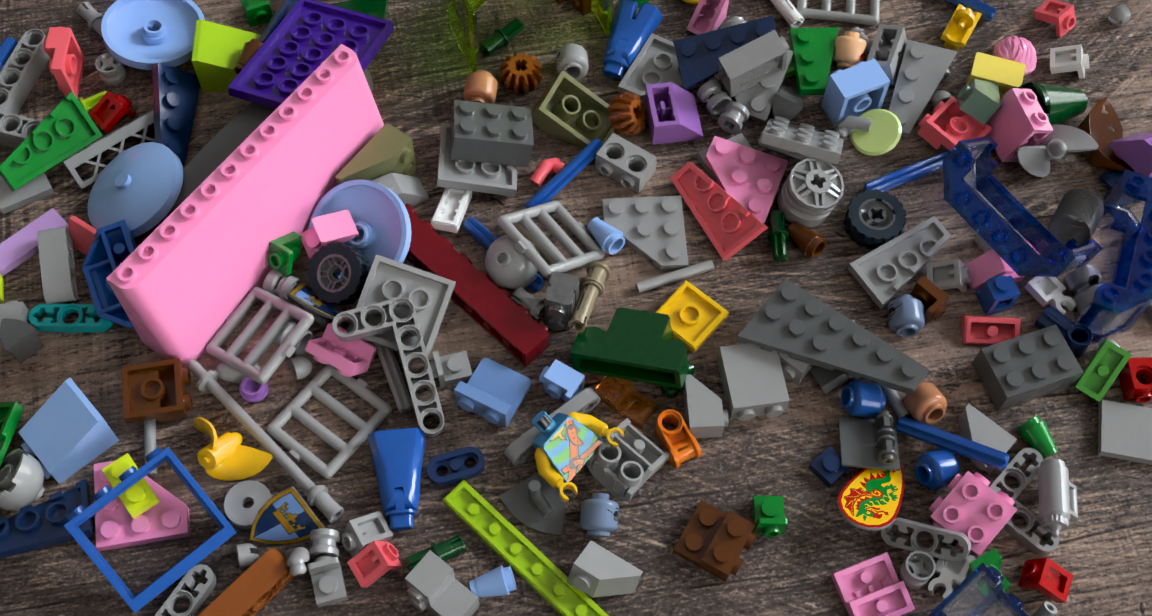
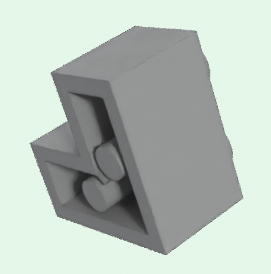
(434, 588)

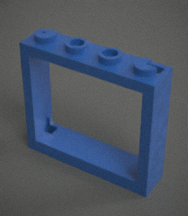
(128, 479)

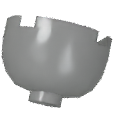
(508, 266)
(20, 480)

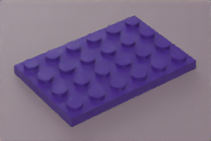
(301, 45)

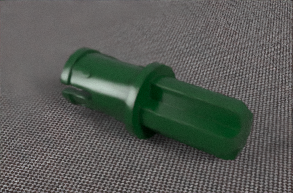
(501, 37)
(778, 235)
(444, 550)

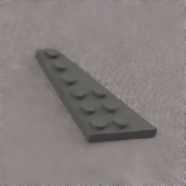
(825, 338)

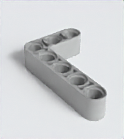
(16, 83)
(407, 353)

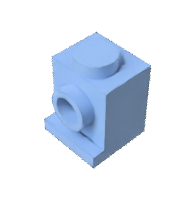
(562, 381)

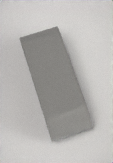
(57, 265)

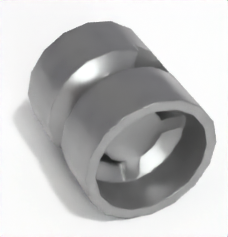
(1082, 284)

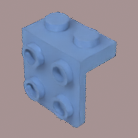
(493, 392)

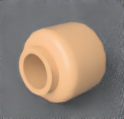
(849, 49)

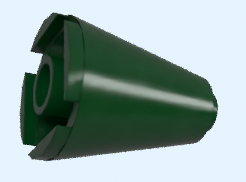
(1057, 101)

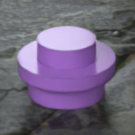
(253, 391)

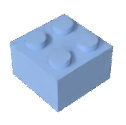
(855, 91)

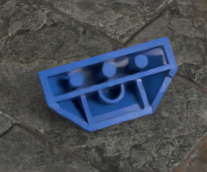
(106, 253)

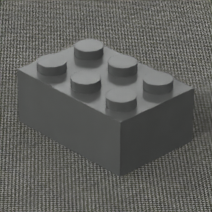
(491, 133)
(1027, 367)

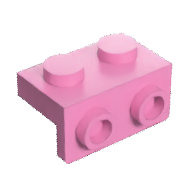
(348, 357)

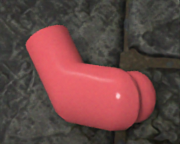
(544, 168)

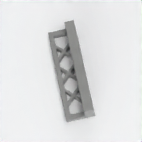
(106, 143)

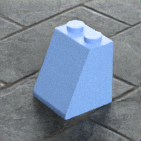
(66, 433)

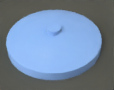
(150, 31)
(136, 188)
(377, 214)

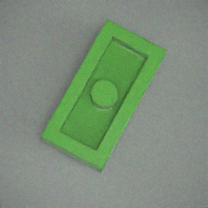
(1102, 370)

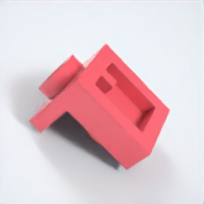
(1057, 13)
(374, 562)

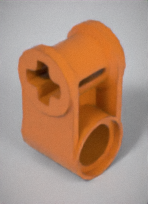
(678, 442)

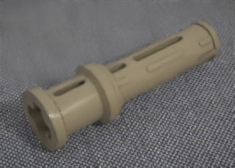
(591, 288)

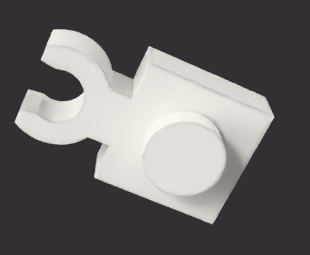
(1050, 291)
(950, 573)

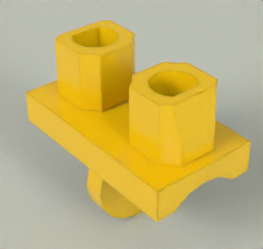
(960, 28)

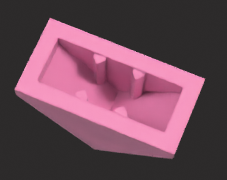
(708, 16)

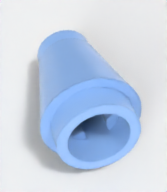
(607, 237)
(494, 583)

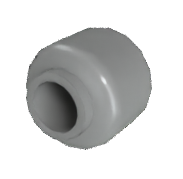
(572, 60)

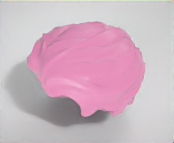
(1017, 50)

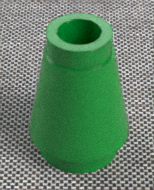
(1038, 436)

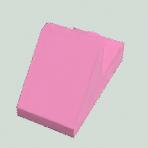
(327, 229)
(989, 266)

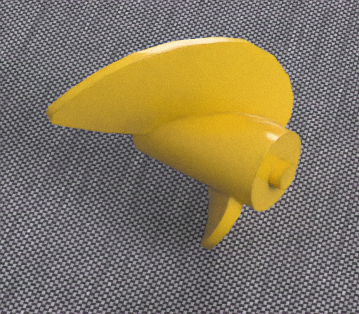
(226, 457)

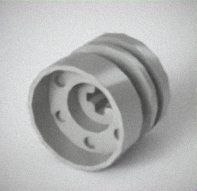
(810, 192)

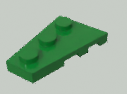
(812, 57)

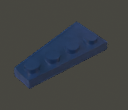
(700, 53)

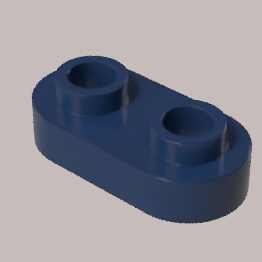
(454, 464)

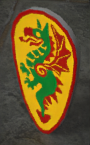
(872, 498)

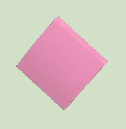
(872, 588)

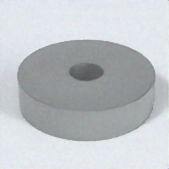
(239, 496)

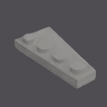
(917, 80)
(897, 261)

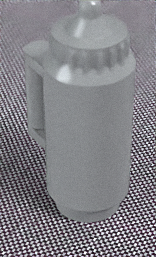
(1056, 496)

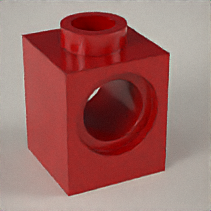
(1131, 388)

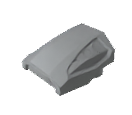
(629, 465)

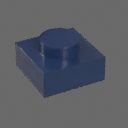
(828, 467)

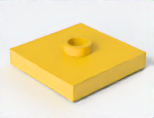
(692, 315)

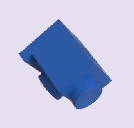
(996, 290)

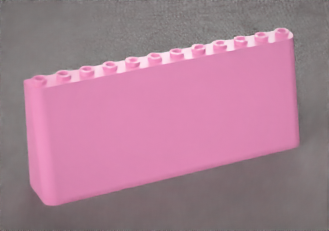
(219, 238)

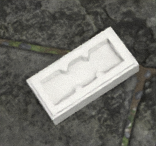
(451, 210)

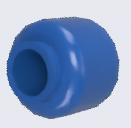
(863, 399)
(936, 468)

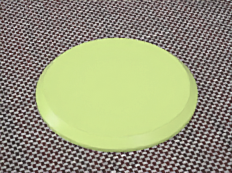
(882, 136)

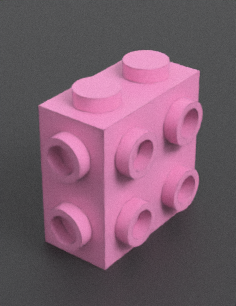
(1018, 123)
(973, 510)

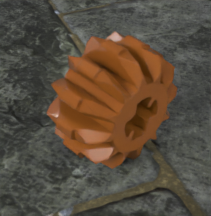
(520, 72)
(627, 114)

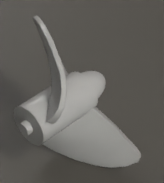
(1060, 141)

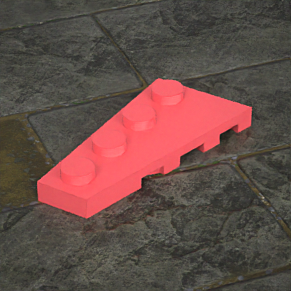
(718, 213)

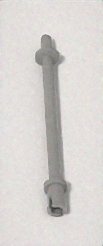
(316, 494)

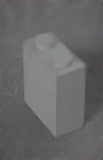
(752, 381)

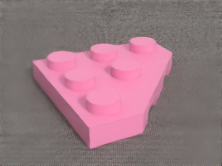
(746, 174)
(118, 529)

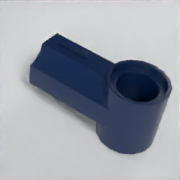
(1068, 329)

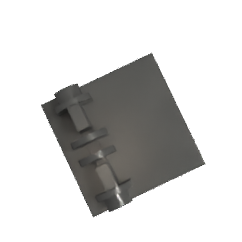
(869, 442)

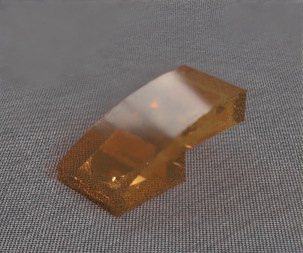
(625, 401)

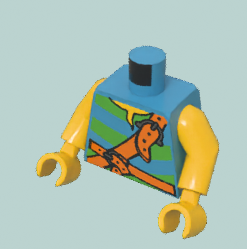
(567, 445)

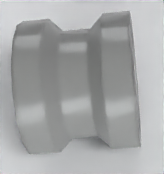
(110, 69)
(734, 116)
(324, 543)

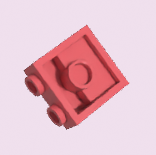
(65, 59)
(950, 125)

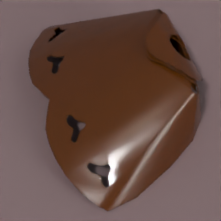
(1097, 126)

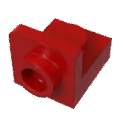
(111, 110)
(1047, 578)

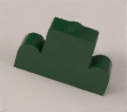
(633, 349)

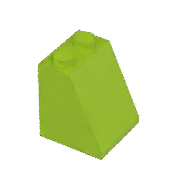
(216, 54)

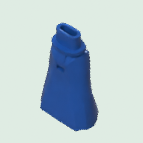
(628, 35)
(398, 468)

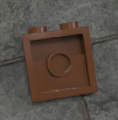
(156, 391)
(715, 540)

